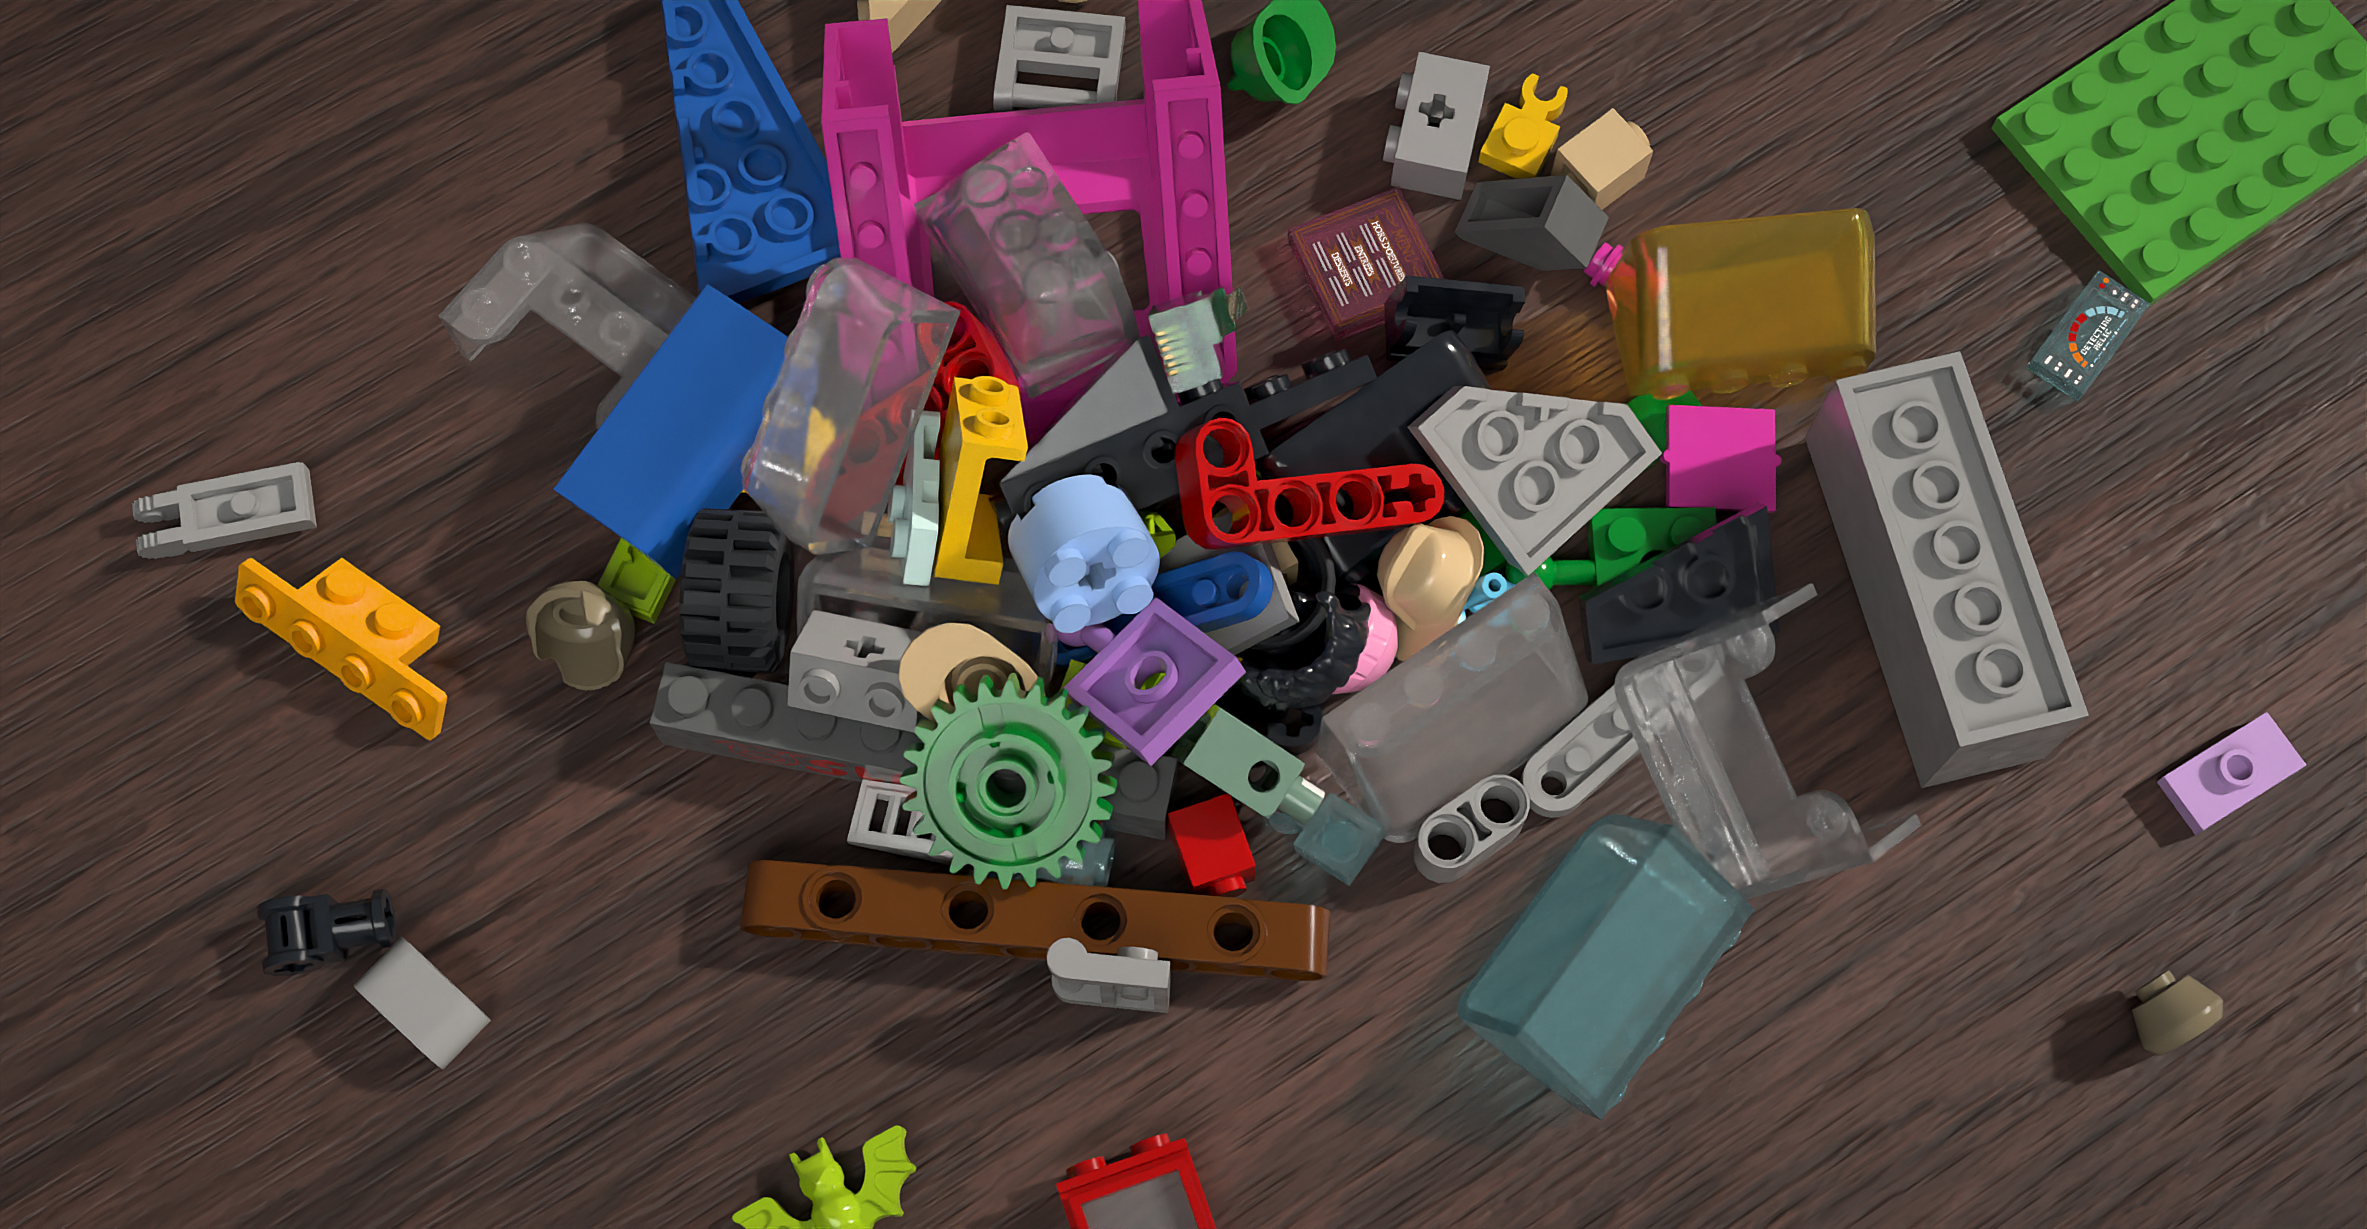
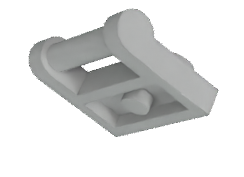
(1062, 46)
(1123, 981)

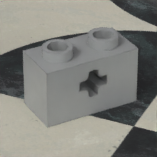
(1440, 93)
(851, 670)

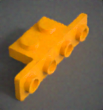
(354, 633)

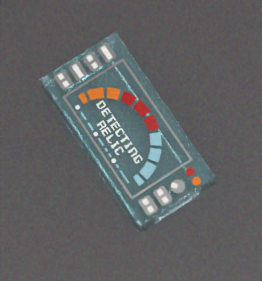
(2088, 336)

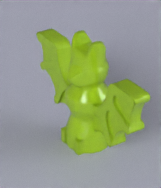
(833, 1203)

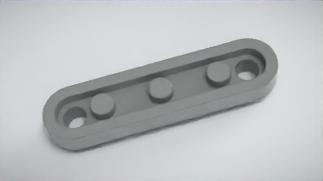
(1580, 757)

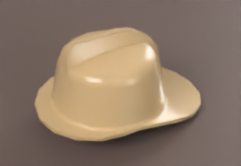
(1428, 578)
(955, 656)

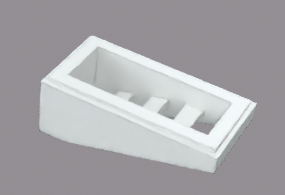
(886, 840)

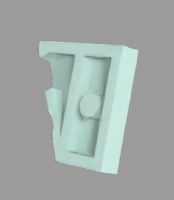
(915, 504)

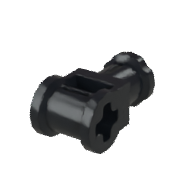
(317, 929)

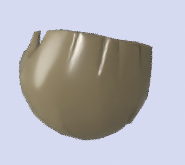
(583, 632)

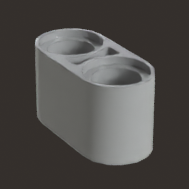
(1470, 828)
(422, 1003)

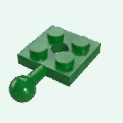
(1620, 542)

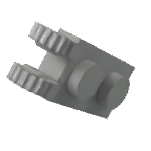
(228, 510)

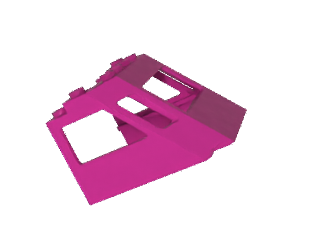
(1111, 156)

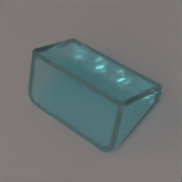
(1605, 959)

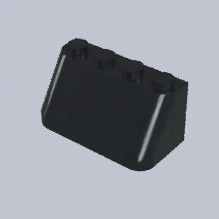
(1373, 433)

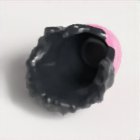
(1341, 656)

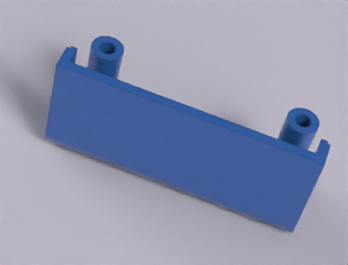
(680, 430)

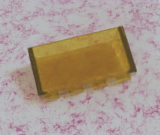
(1746, 302)

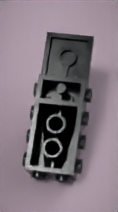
(1132, 411)

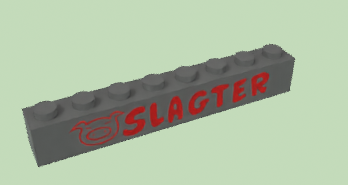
(754, 724)

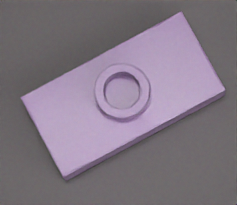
(2231, 773)

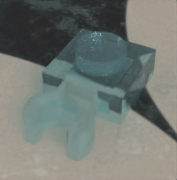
(1334, 838)

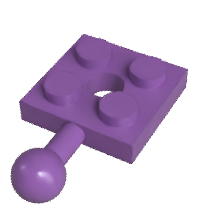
(1151, 643)

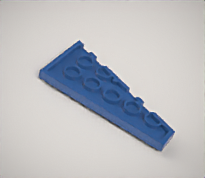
(746, 156)

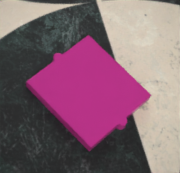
(1720, 457)

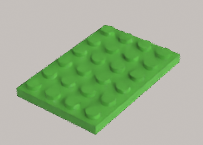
(2196, 131)

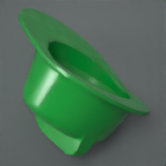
(1283, 51)

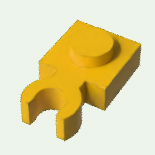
(1524, 135)

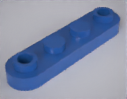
(1200, 593)

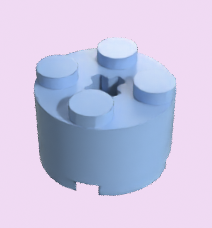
(1084, 553)

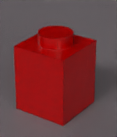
(1212, 848)

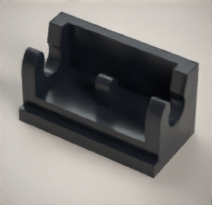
(1474, 310)

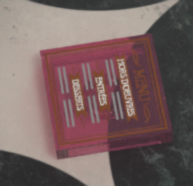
(1360, 258)

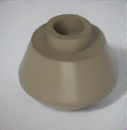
(2174, 1012)

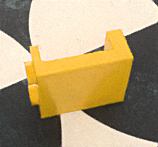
(980, 424)

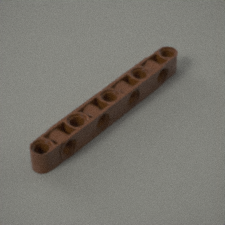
(1024, 921)

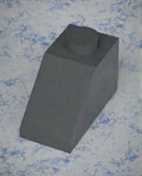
(1534, 221)

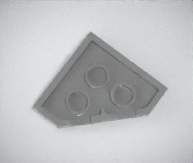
(1532, 462)

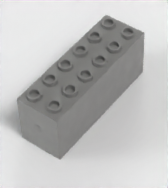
(1943, 570)

